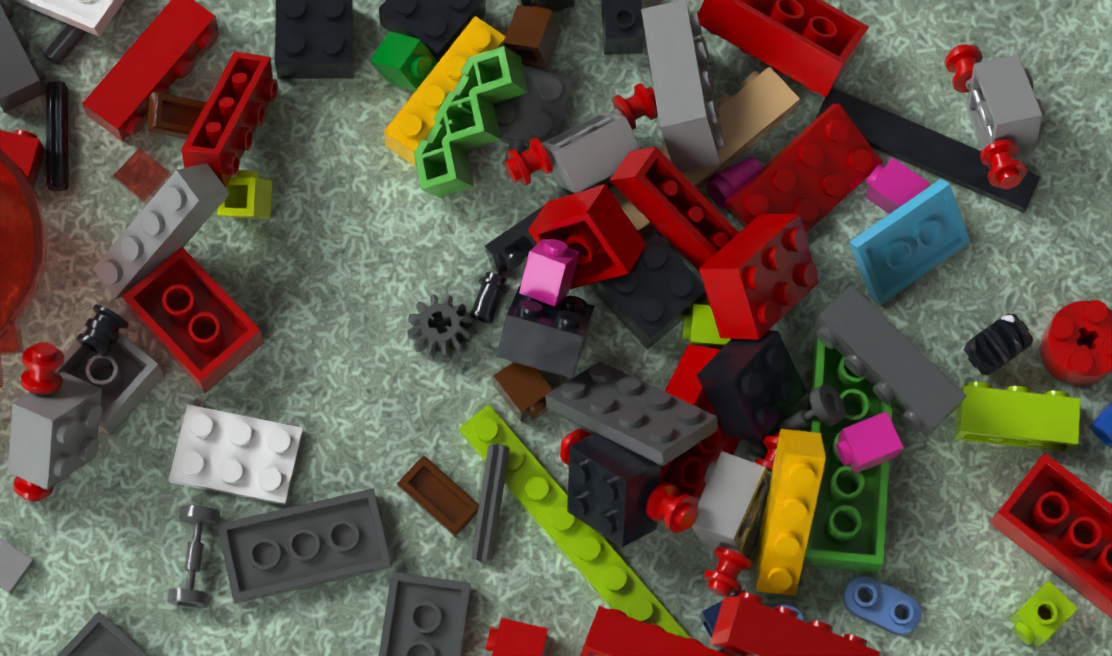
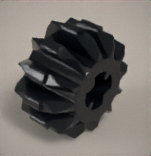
(998, 344)

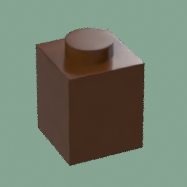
(533, 35)
(523, 390)

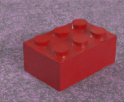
(759, 276)
(193, 319)

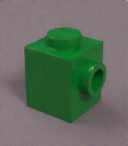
(403, 61)

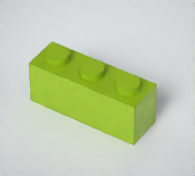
(1018, 417)

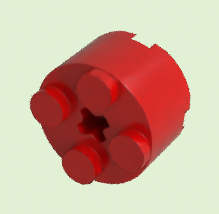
(1065, 358)

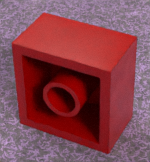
(596, 229)

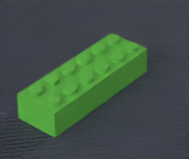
(849, 507)

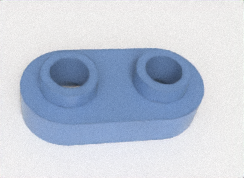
(882, 605)

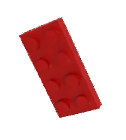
(809, 172)

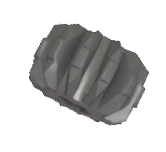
(426, 333)

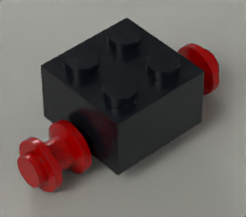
(621, 490)

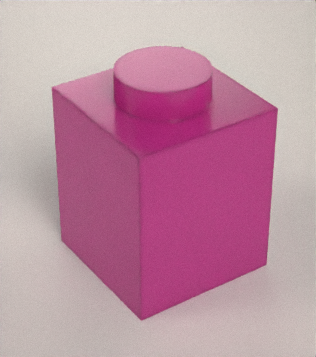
(894, 185)
(549, 271)
(868, 443)

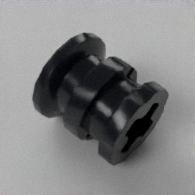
(102, 330)

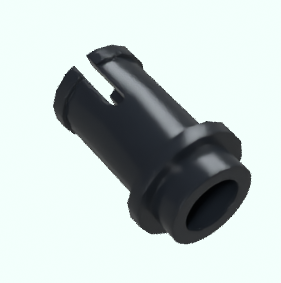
(488, 297)

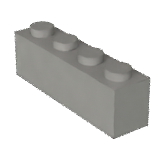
(161, 228)

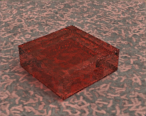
(141, 175)

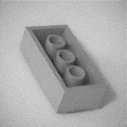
(683, 86)

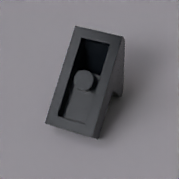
(512, 246)

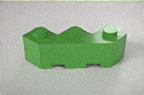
(468, 120)

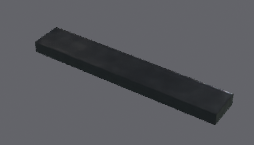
(928, 150)

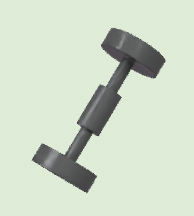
(826, 406)
(199, 516)

